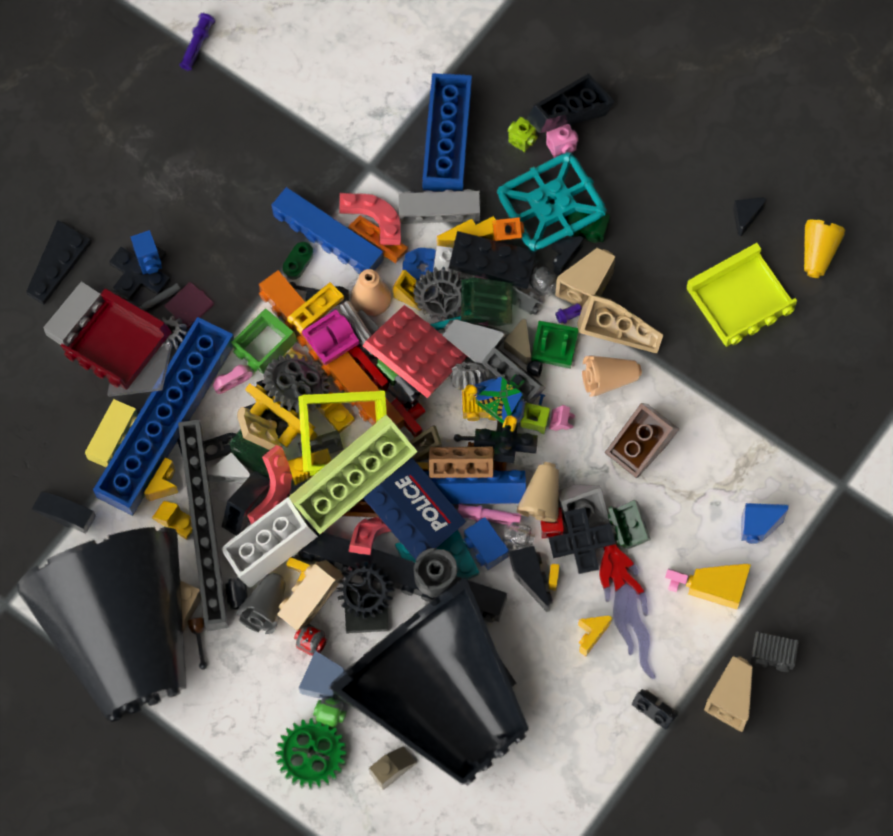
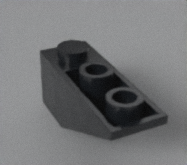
(527, 572)

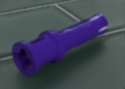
(200, 34)

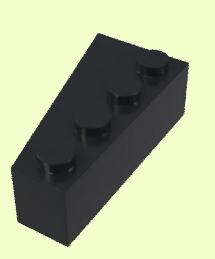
(571, 105)

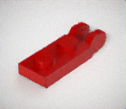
(369, 368)

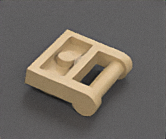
(257, 429)

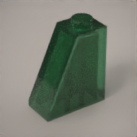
(249, 453)

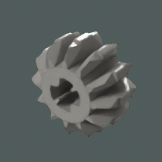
(178, 331)
(467, 374)

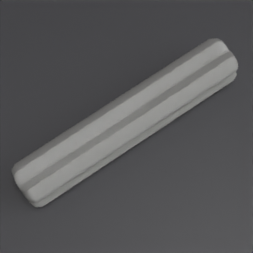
(355, 321)

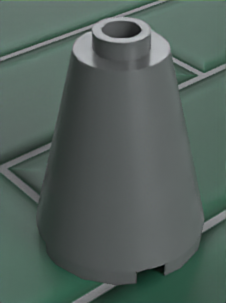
(263, 604)

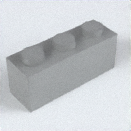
(73, 314)

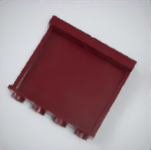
(117, 341)

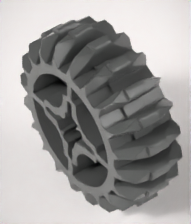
(431, 300)

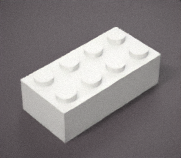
(268, 542)

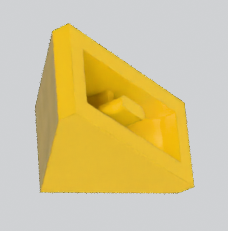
(404, 289)

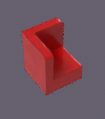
(551, 529)

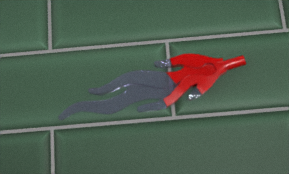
(625, 600)

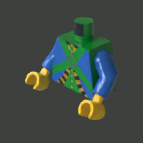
(500, 399)

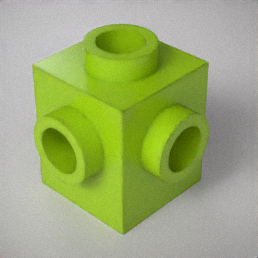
(522, 134)

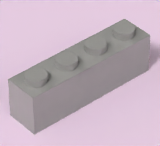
(439, 206)

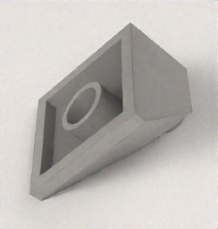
(584, 496)

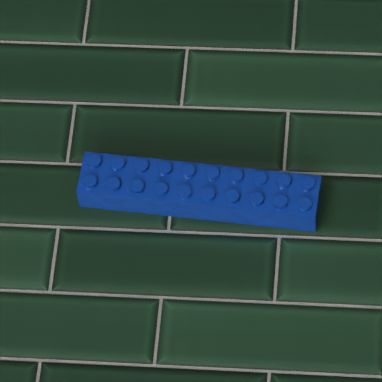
(157, 424)

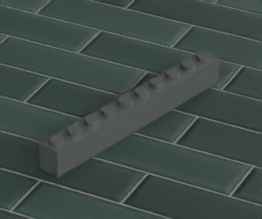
(203, 525)

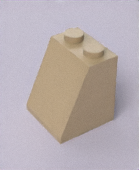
(586, 277)
(732, 694)

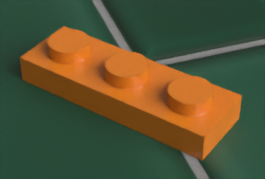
(372, 234)

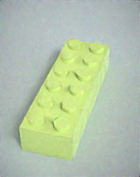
(352, 474)

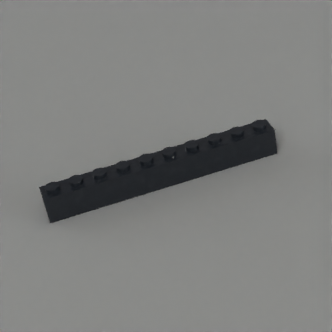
(336, 552)

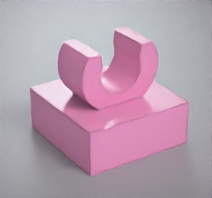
(560, 418)
(676, 578)

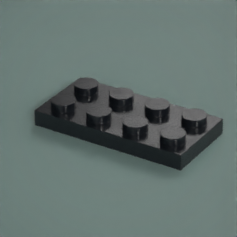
(492, 260)

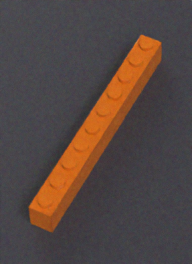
(344, 370)

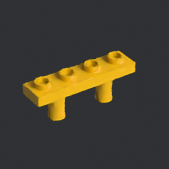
(264, 403)

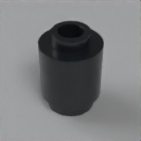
(235, 592)

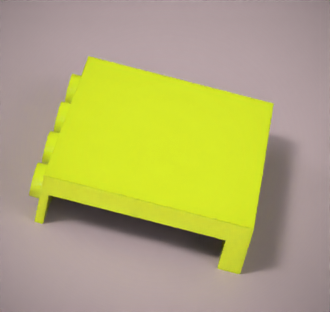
(740, 295)

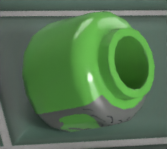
(329, 711)

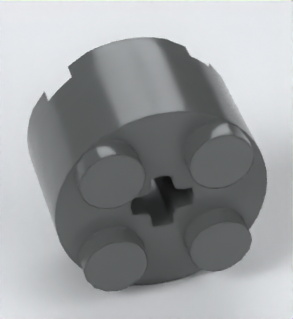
(439, 561)

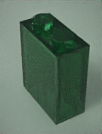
(486, 301)

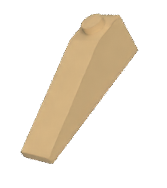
(612, 322)

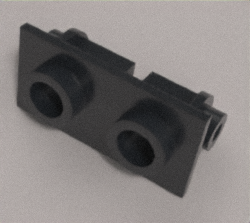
(646, 703)

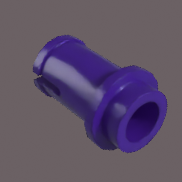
(566, 314)

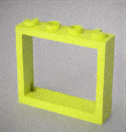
(304, 400)

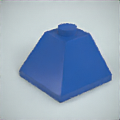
(761, 520)

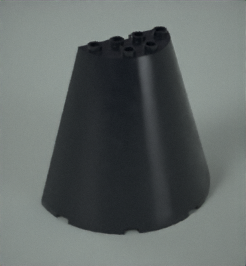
(115, 616)
(439, 687)

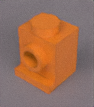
(516, 226)

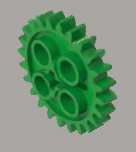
(304, 773)

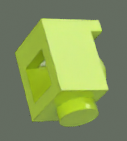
(538, 412)

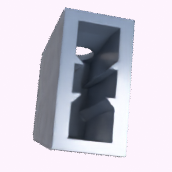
(319, 676)

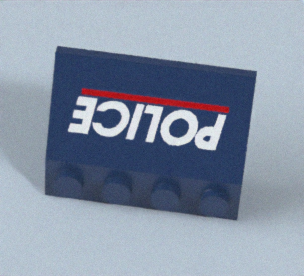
(414, 509)

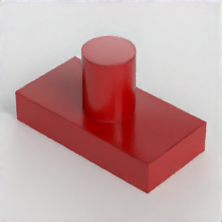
(410, 417)

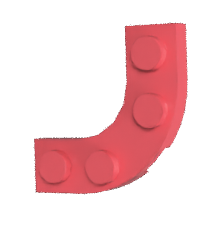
(376, 208)
(280, 482)
(365, 535)

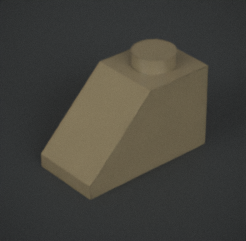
(391, 766)

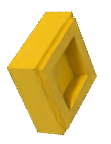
(553, 578)

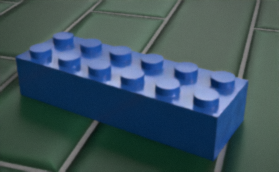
(447, 132)

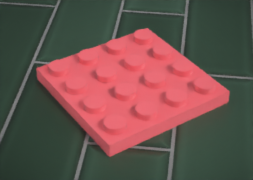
(415, 351)

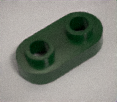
(298, 259)

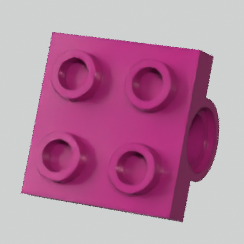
(331, 337)

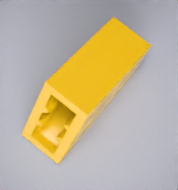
(719, 584)

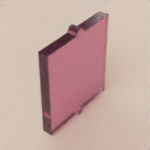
(189, 304)

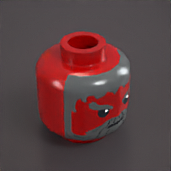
(310, 639)

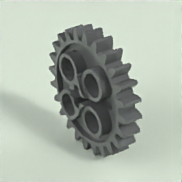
(292, 378)

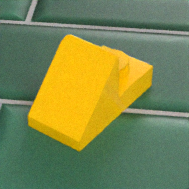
(336, 415)
(159, 486)
(171, 516)
(596, 628)

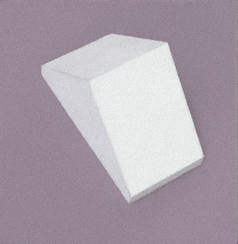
(228, 471)

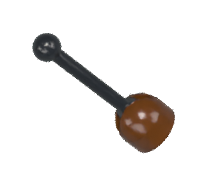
(197, 626)

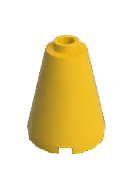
(820, 246)

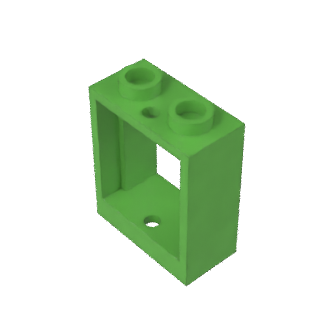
(263, 320)

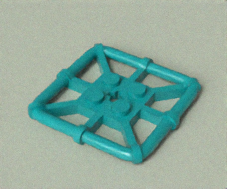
(556, 190)

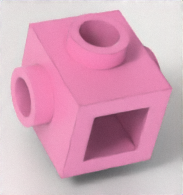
(561, 140)

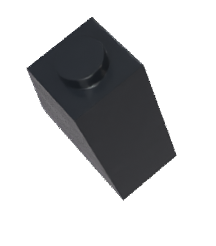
(243, 501)

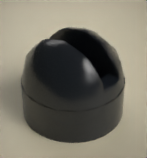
(535, 368)

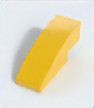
(482, 230)

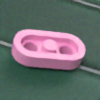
(236, 377)

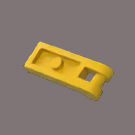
(316, 307)

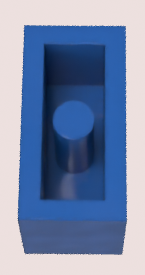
(146, 252)
(485, 543)

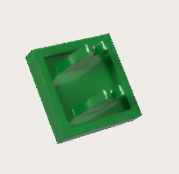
(554, 344)

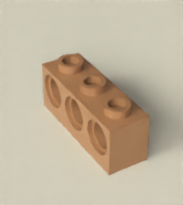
(460, 462)

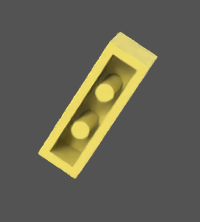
(111, 432)

